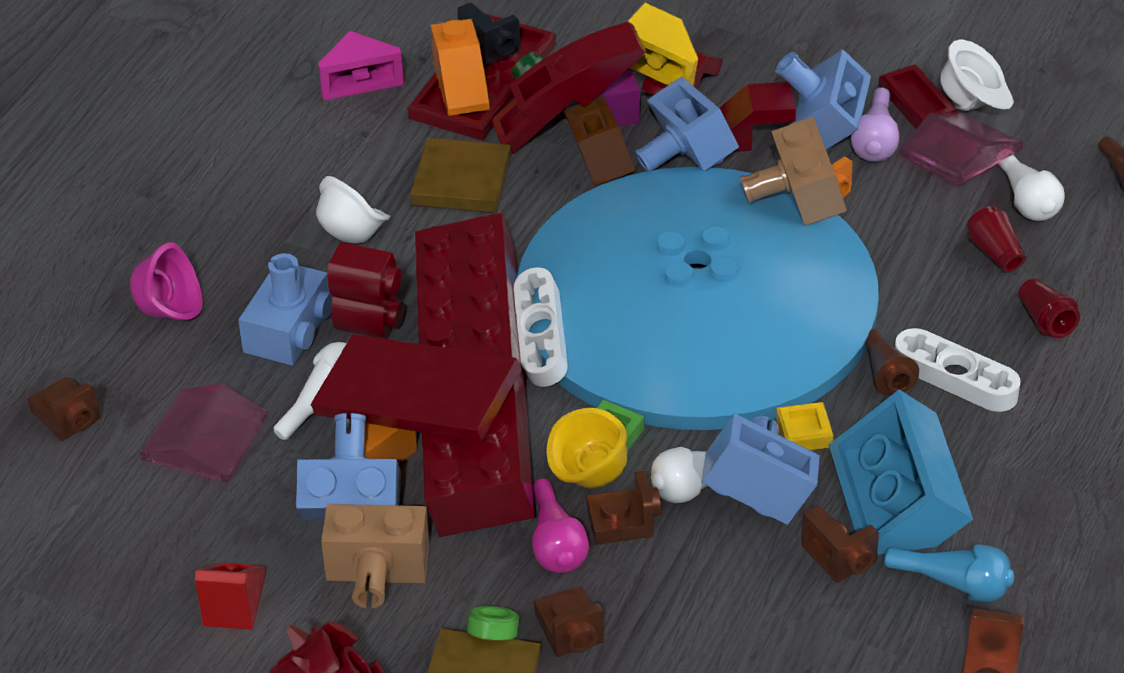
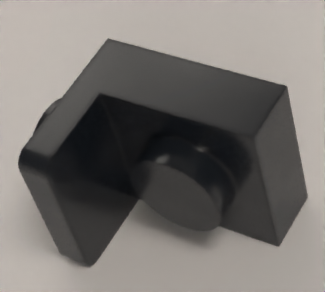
(495, 38)

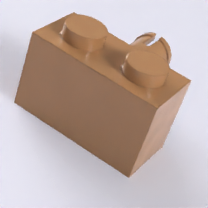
(801, 170)
(375, 547)

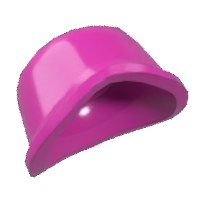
(166, 285)

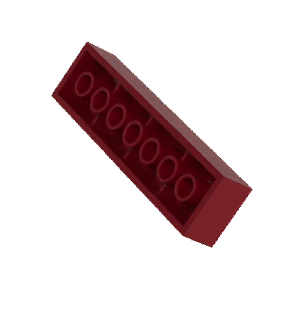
(469, 305)

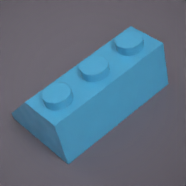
(900, 476)

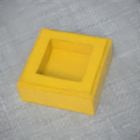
(805, 425)

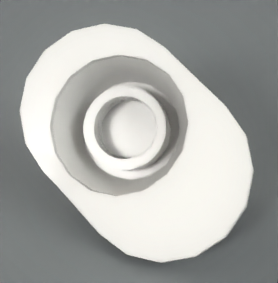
(974, 78)

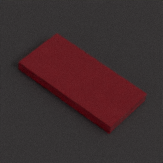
(429, 103)
(417, 387)

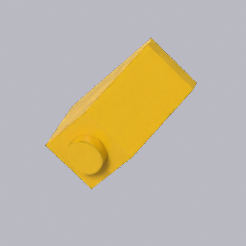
(666, 45)

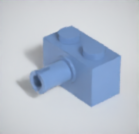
(829, 93)
(690, 128)
(285, 311)
(760, 467)
(347, 476)

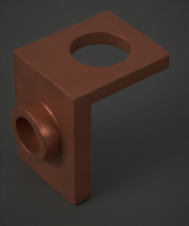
(993, 642)

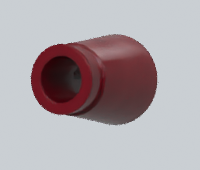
(996, 238)
(1050, 309)

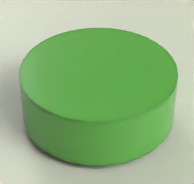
(493, 623)

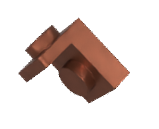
(65, 407)
(624, 513)
(834, 549)
(570, 621)

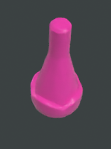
(559, 540)

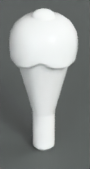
(1035, 193)
(302, 409)
(678, 474)

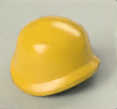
(587, 448)

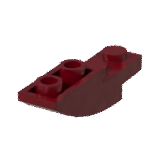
(569, 74)

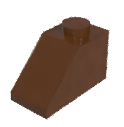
(599, 141)

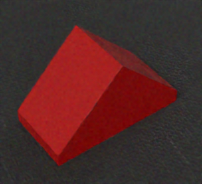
(230, 594)

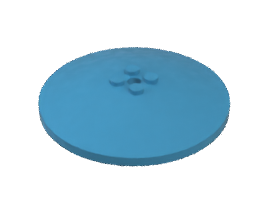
(687, 347)

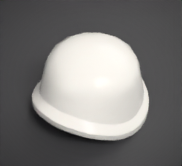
(346, 212)

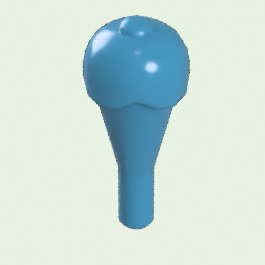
(978, 572)

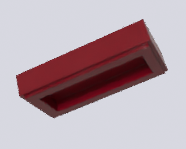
(914, 94)

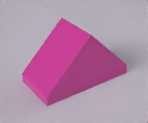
(359, 66)

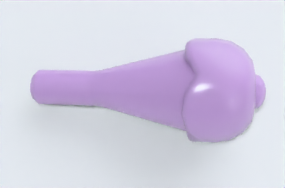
(877, 131)

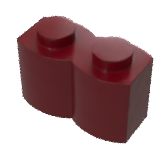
(364, 291)

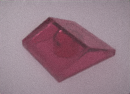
(958, 146)
(205, 432)

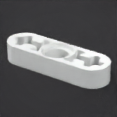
(552, 338)
(935, 353)

